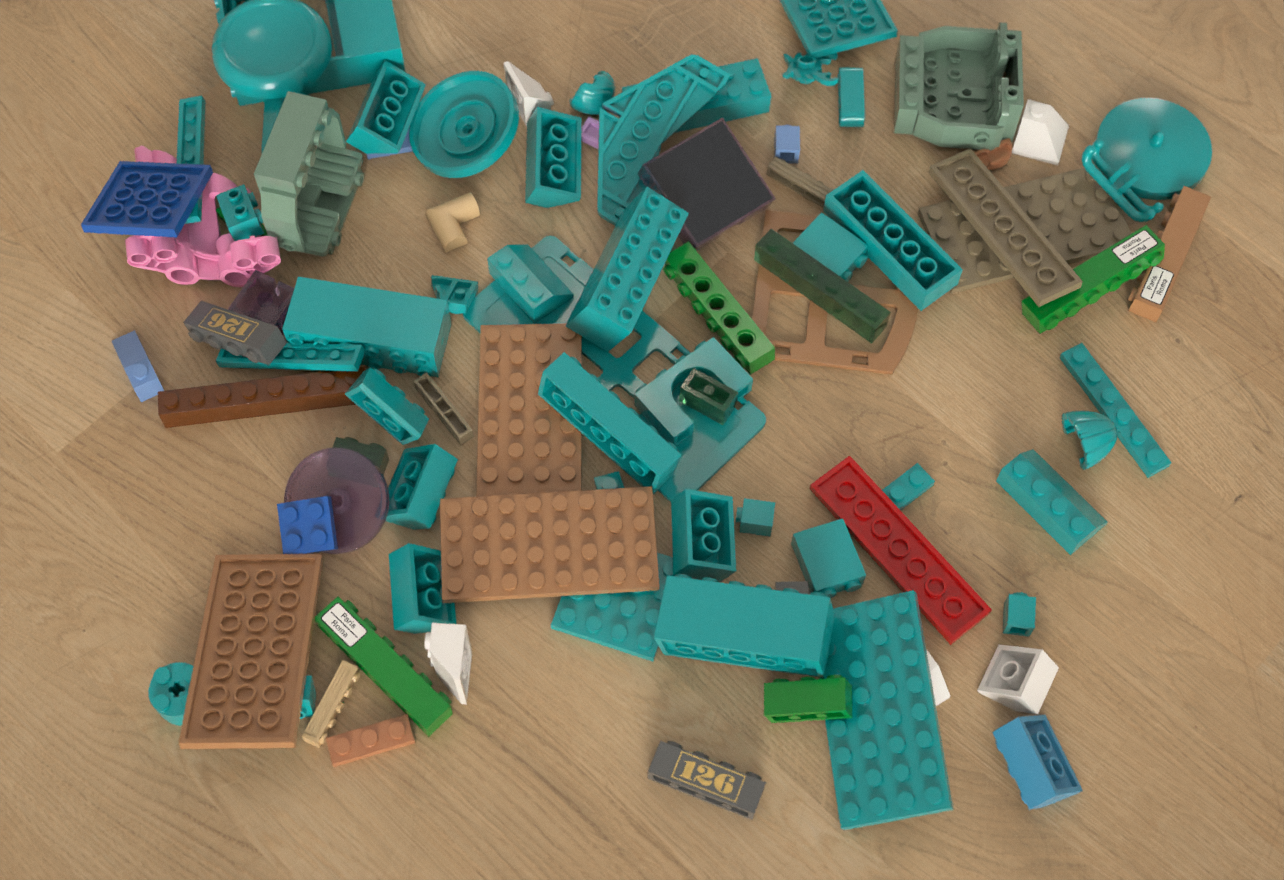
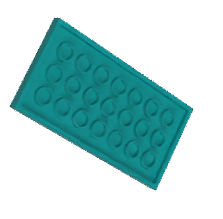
(891, 750)

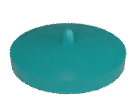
(464, 124)
(1160, 142)

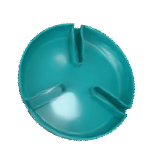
(271, 47)

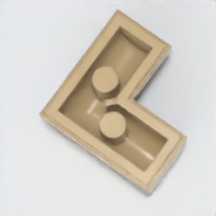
(447, 217)

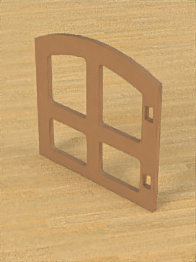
(814, 350)

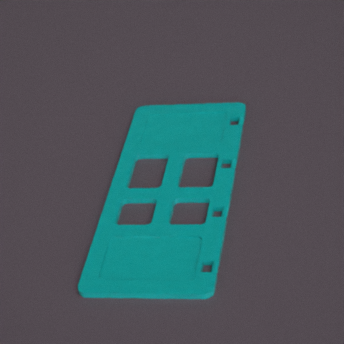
(710, 443)

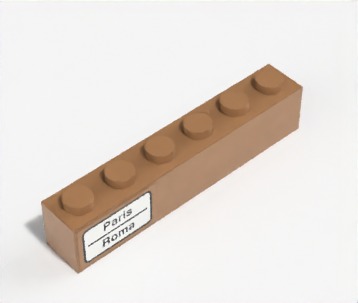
(1178, 234)

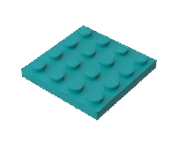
(838, 24)
(616, 619)

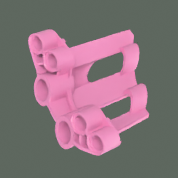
(200, 247)

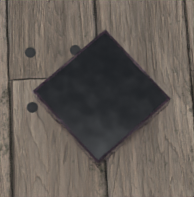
(710, 181)

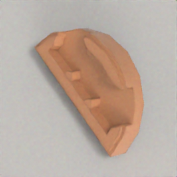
(998, 157)

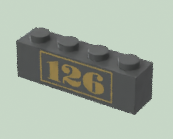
(234, 333)
(706, 779)

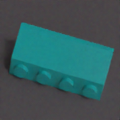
(386, 111)
(553, 158)
(1050, 500)

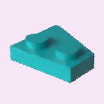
(456, 291)

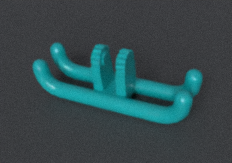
(1115, 186)

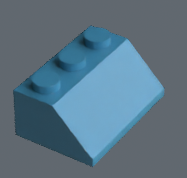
(1036, 761)

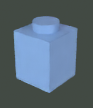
(787, 143)

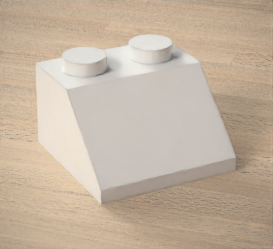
(1018, 678)

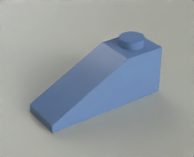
(137, 366)

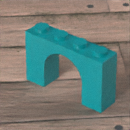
(656, 398)

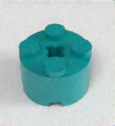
(165, 686)

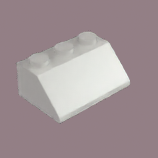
(451, 657)

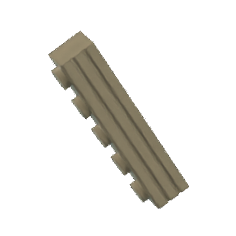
(798, 181)
(443, 408)

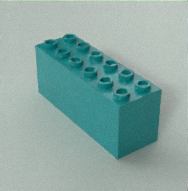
(627, 270)
(393, 327)
(745, 625)

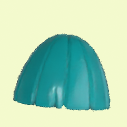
(1096, 433)

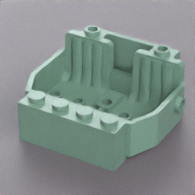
(968, 90)
(307, 176)

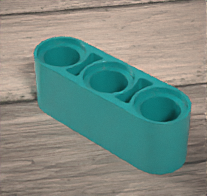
(851, 97)

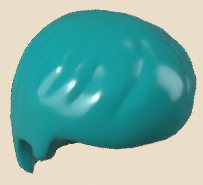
(591, 96)

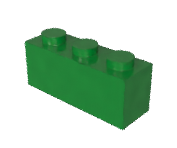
(808, 699)

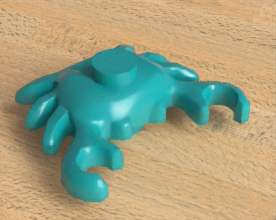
(808, 68)

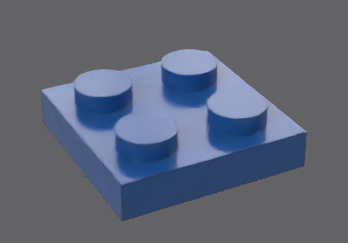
(307, 526)

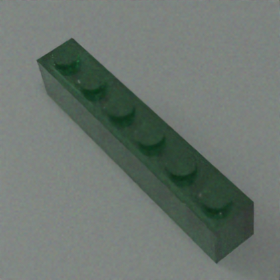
(821, 285)

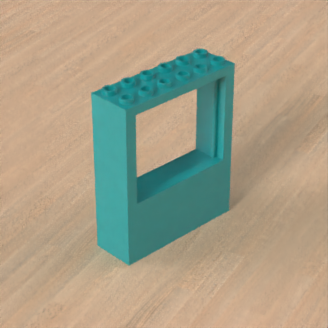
(362, 39)

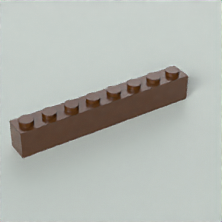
(256, 398)

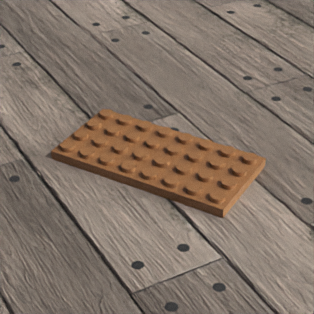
(521, 436)
(548, 544)
(252, 652)

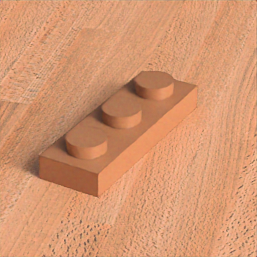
(370, 740)

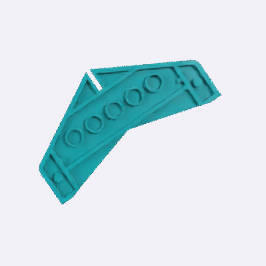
(647, 119)

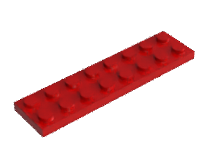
(900, 549)

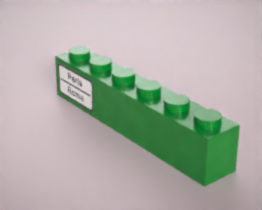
(1099, 276)
(384, 666)

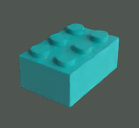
(703, 535)

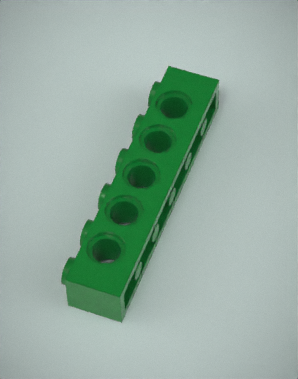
(687, 260)

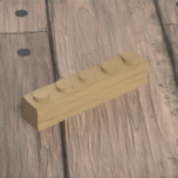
(331, 704)

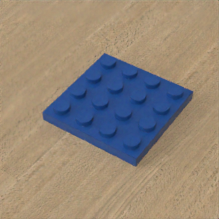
(147, 199)

